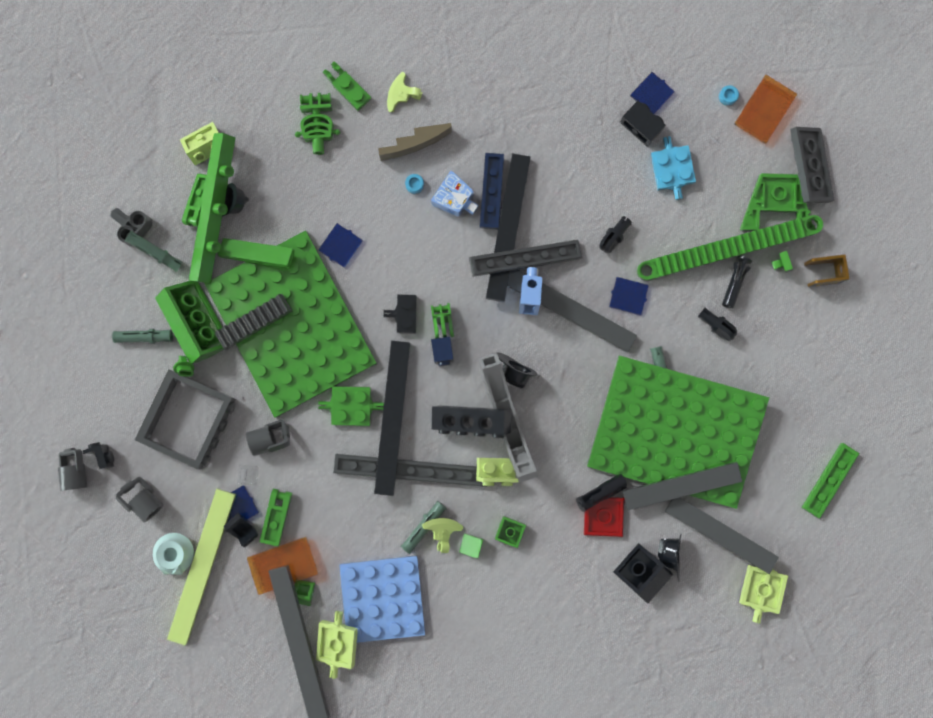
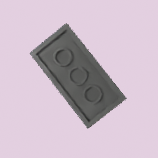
(812, 165)

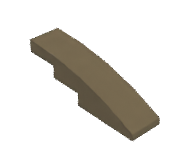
(423, 138)

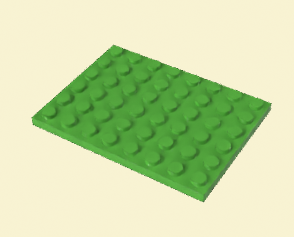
(304, 349)
(675, 425)

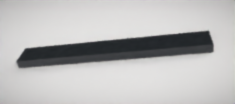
(509, 222)
(392, 418)

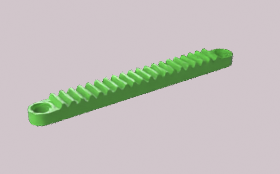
(730, 247)

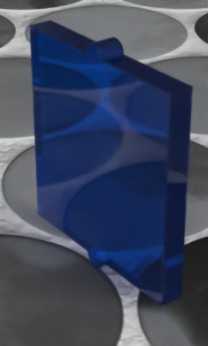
(652, 92)
(340, 245)
(628, 296)
(243, 504)

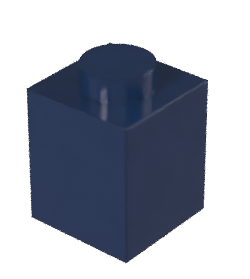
(442, 351)

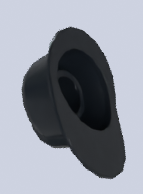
(234, 199)
(514, 372)
(669, 553)

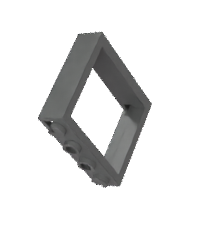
(157, 408)

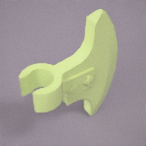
(400, 93)
(441, 531)

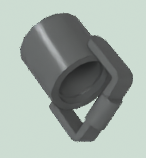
(263, 439)
(71, 476)
(143, 504)

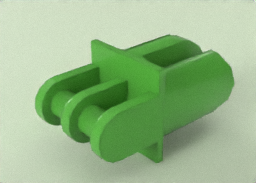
(442, 318)

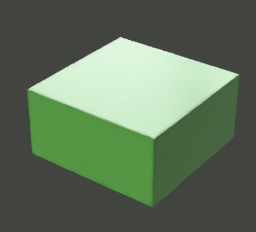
(510, 531)

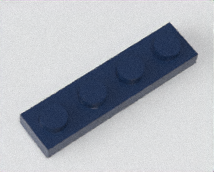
(491, 191)

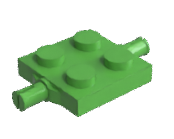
(351, 406)

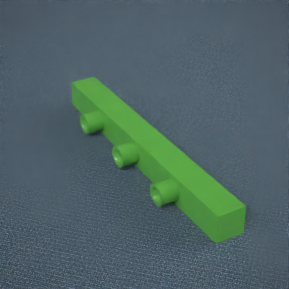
(212, 208)

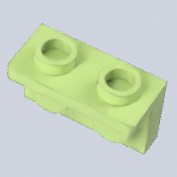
(199, 143)
(495, 470)

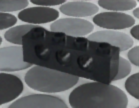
(500, 420)

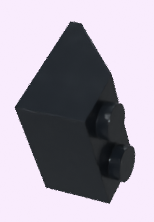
(643, 573)

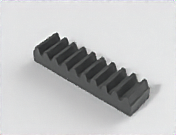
(253, 321)

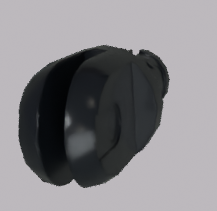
(614, 235)
(718, 325)

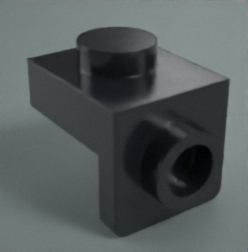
(104, 457)
(241, 529)

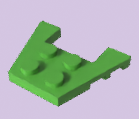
(775, 194)

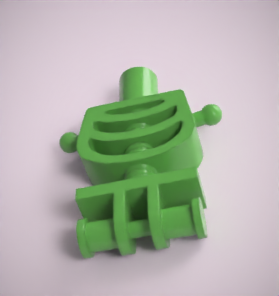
(313, 131)

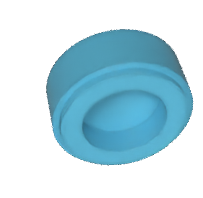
(728, 95)
(414, 183)

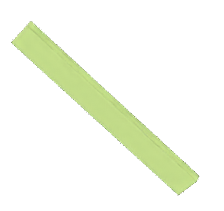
(201, 567)

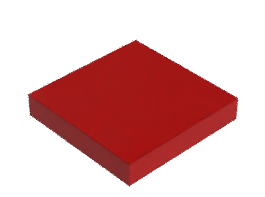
(605, 518)

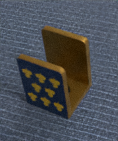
(838, 260)

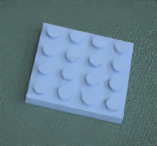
(383, 598)

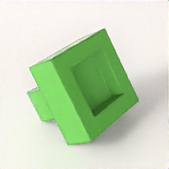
(783, 262)

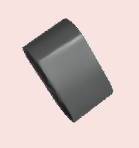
(130, 223)

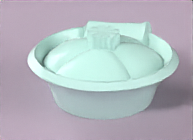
(173, 553)

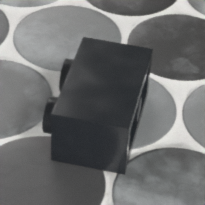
(642, 123)

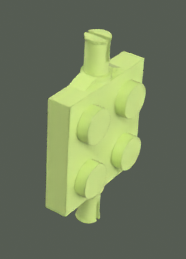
(763, 591)
(336, 644)

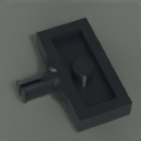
(404, 314)

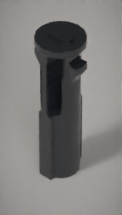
(735, 285)
(602, 492)

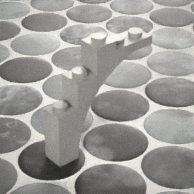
(501, 399)

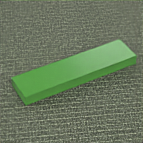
(256, 253)
(830, 480)

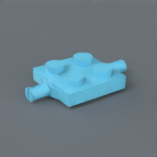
(673, 168)

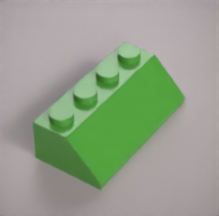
(191, 320)

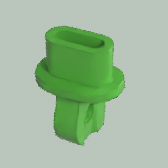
(183, 367)

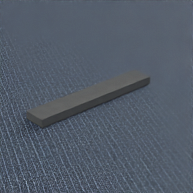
(525, 258)
(682, 486)
(722, 534)

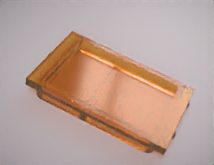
(765, 109)
(295, 554)

